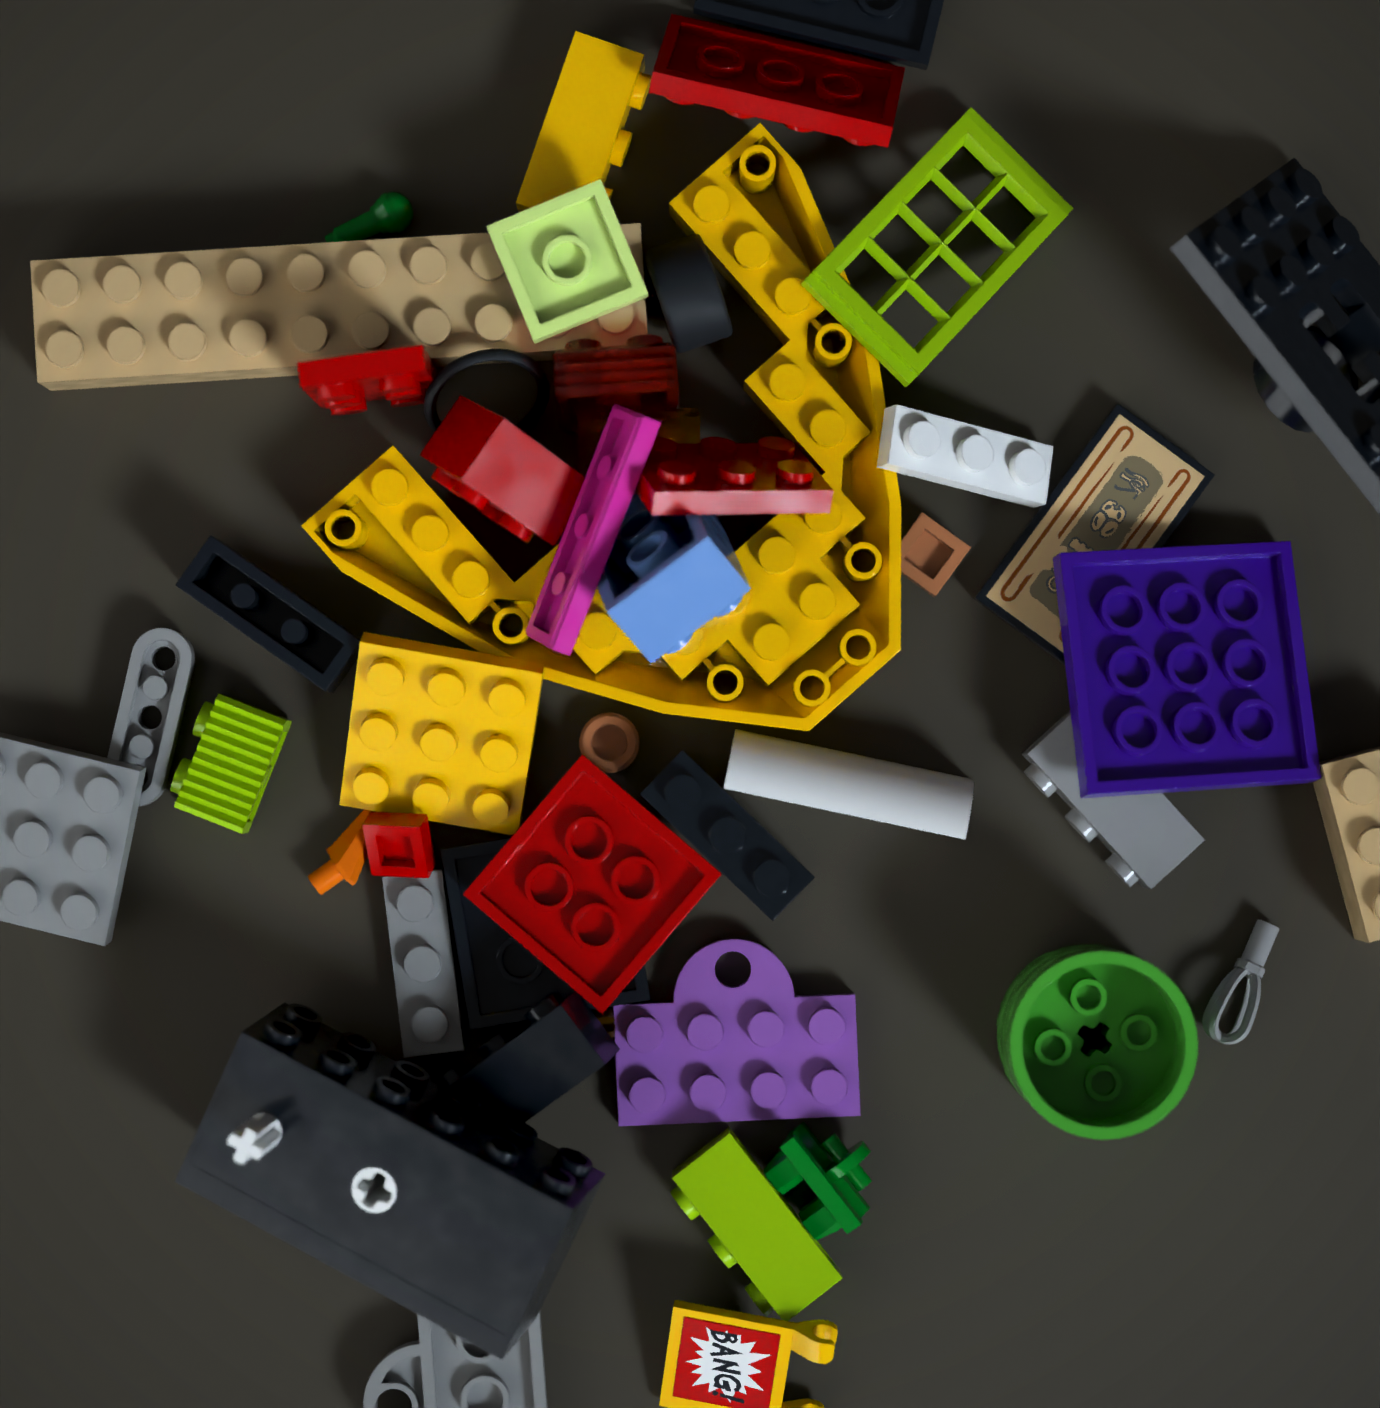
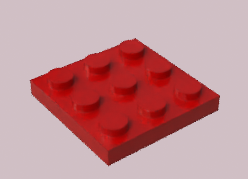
(592, 883)

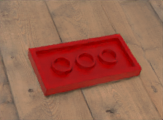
(777, 81)

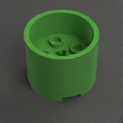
(1145, 1051)

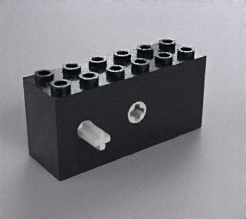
(390, 1176)

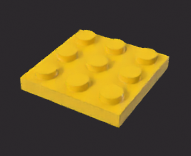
(441, 733)

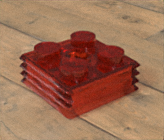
(628, 375)

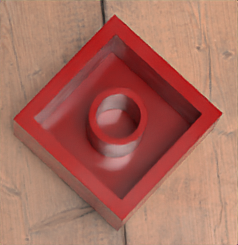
(503, 472)

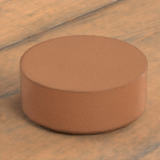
(610, 742)

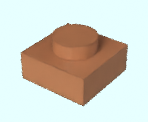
(930, 554)

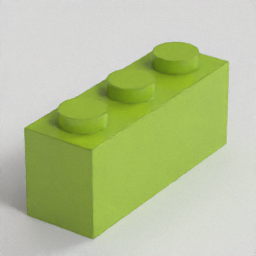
(754, 1227)

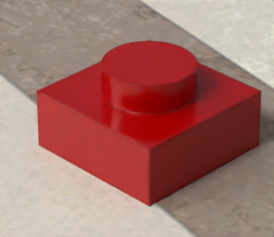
(399, 844)

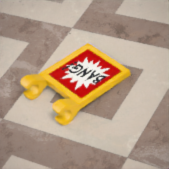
(737, 1357)

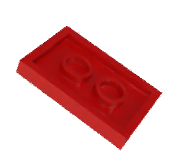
(352, 380)
(731, 478)

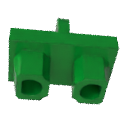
(830, 1172)

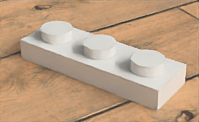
(964, 456)

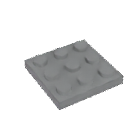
(64, 837)

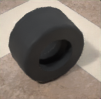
(688, 293)

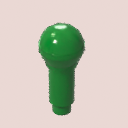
(390, 214)

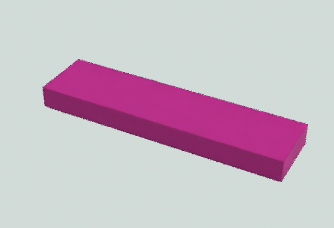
(592, 529)

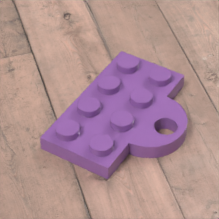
(736, 1048)

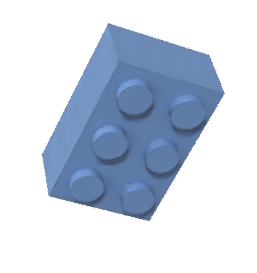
(669, 578)

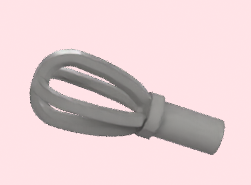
(1250, 966)

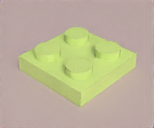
(567, 261)

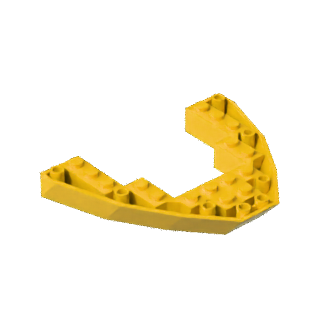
(820, 583)

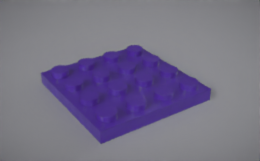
(1185, 668)

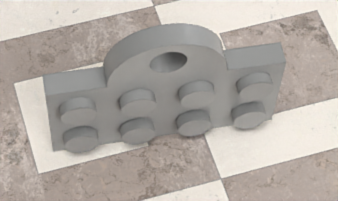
(454, 1373)

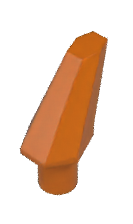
(346, 856)

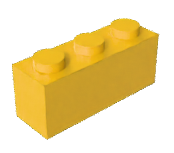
(585, 120)

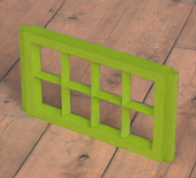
(866, 321)

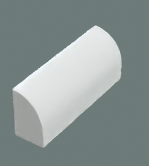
(849, 784)

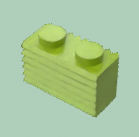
(230, 762)

